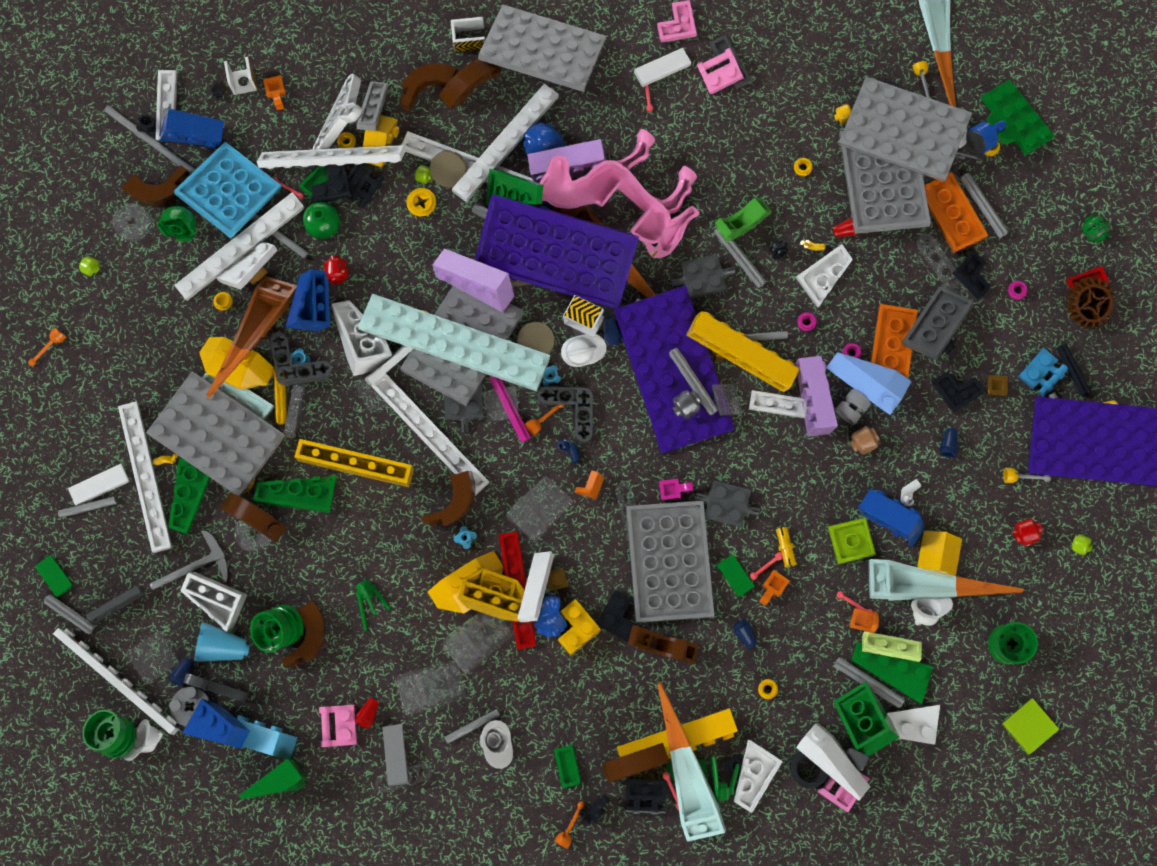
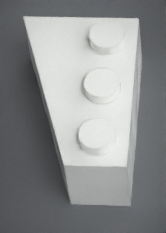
(215, 598)

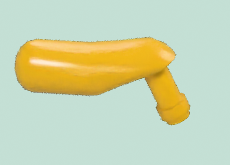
(812, 246)
(165, 459)

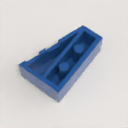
(191, 129)
(310, 302)
(892, 515)
(216, 724)

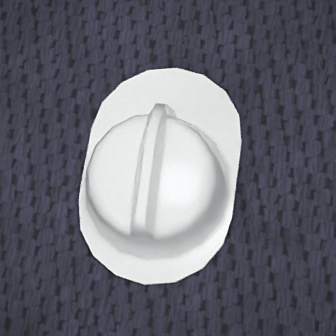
(583, 350)
(930, 610)
(146, 740)
(497, 744)

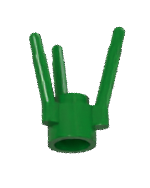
(365, 591)
(720, 789)

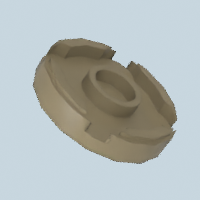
(448, 168)
(537, 337)

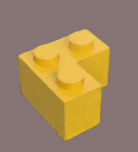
(383, 136)
(582, 628)

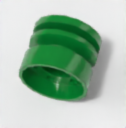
(276, 628)
(1023, 639)
(109, 734)

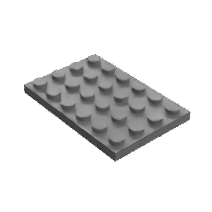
(542, 48)
(905, 129)
(883, 194)
(451, 378)
(215, 434)
(669, 561)

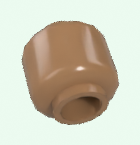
(864, 440)

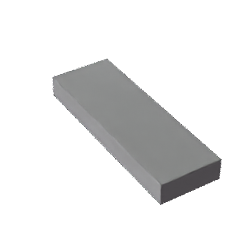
(395, 755)

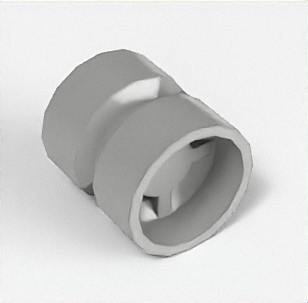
(857, 402)

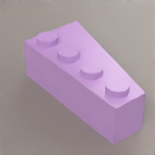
(581, 159)
(475, 279)
(815, 391)

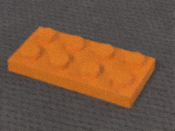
(954, 213)
(891, 329)

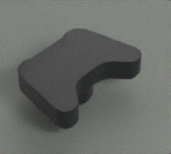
(595, 811)

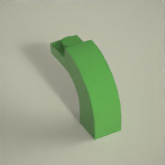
(743, 220)

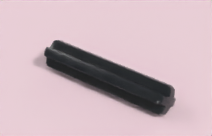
(1073, 370)

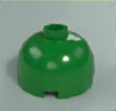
(321, 220)
(178, 222)

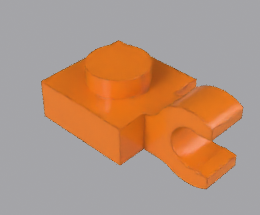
(275, 89)
(774, 585)

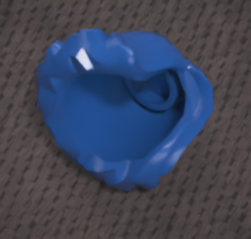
(542, 138)
(550, 620)

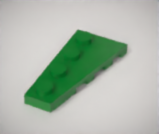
(513, 187)
(299, 493)
(188, 495)
(904, 675)

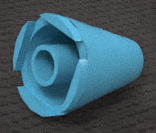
(219, 645)

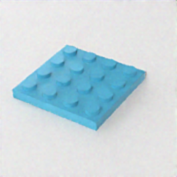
(227, 189)

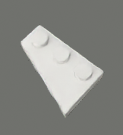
(246, 267)
(822, 275)
(755, 775)

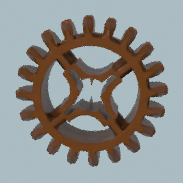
(1097, 316)

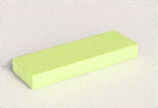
(891, 646)

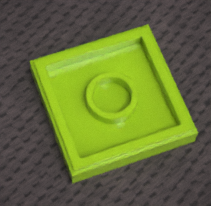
(851, 541)
(1030, 726)

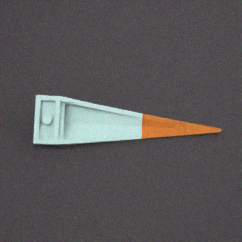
(937, 21)
(905, 582)
(697, 805)

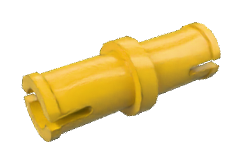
(786, 547)

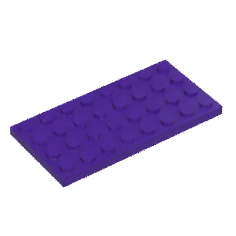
(556, 251)
(649, 333)
(1094, 441)

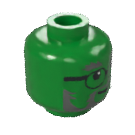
(1096, 228)

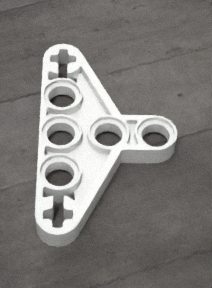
(343, 112)

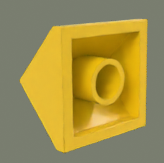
(939, 552)

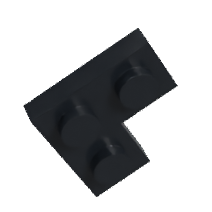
(337, 186)
(968, 274)
(955, 395)
(612, 616)

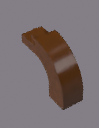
(424, 76)
(466, 81)
(155, 194)
(462, 500)
(253, 517)
(314, 639)
(662, 645)
(635, 762)

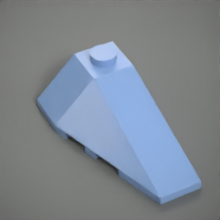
(877, 383)

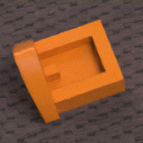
(592, 487)
(864, 620)

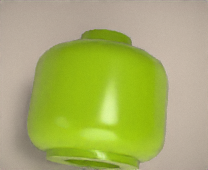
(423, 174)
(89, 266)
(1082, 544)

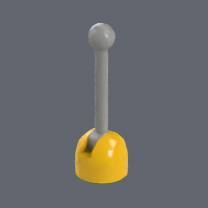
(921, 69)
(1011, 476)

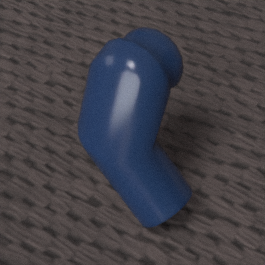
(570, 448)

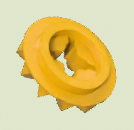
(425, 195)

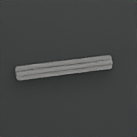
(984, 205)
(742, 260)
(693, 381)
(877, 687)

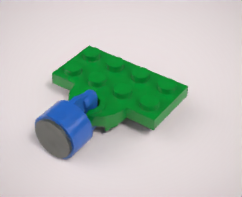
(1009, 122)

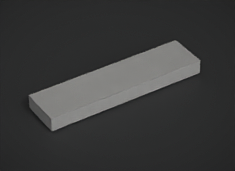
(372, 106)

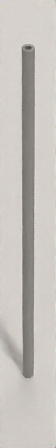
(174, 158)

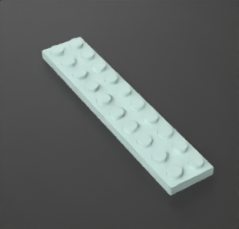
(454, 342)

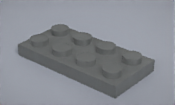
(938, 323)

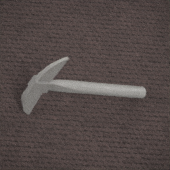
(216, 555)

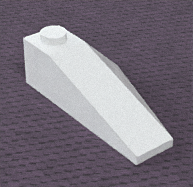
(362, 349)
(828, 754)

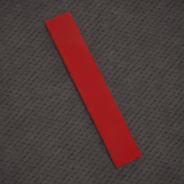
(514, 569)

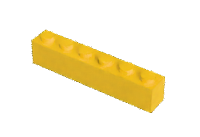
(743, 351)
(354, 463)
(697, 732)

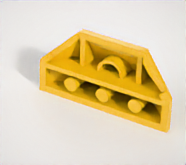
(250, 373)
(446, 591)
(492, 594)

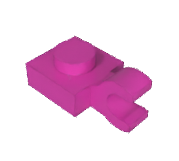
(671, 489)

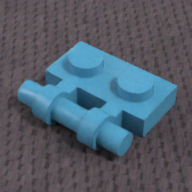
(1038, 368)

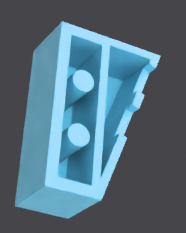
(268, 740)

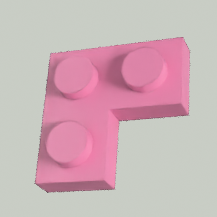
(682, 25)

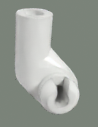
(907, 492)

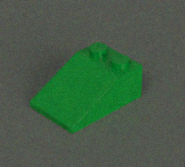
(865, 720)
(282, 779)

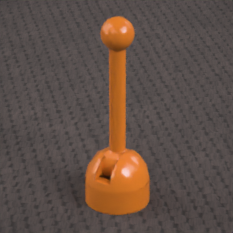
(55, 336)
(534, 425)
(564, 838)

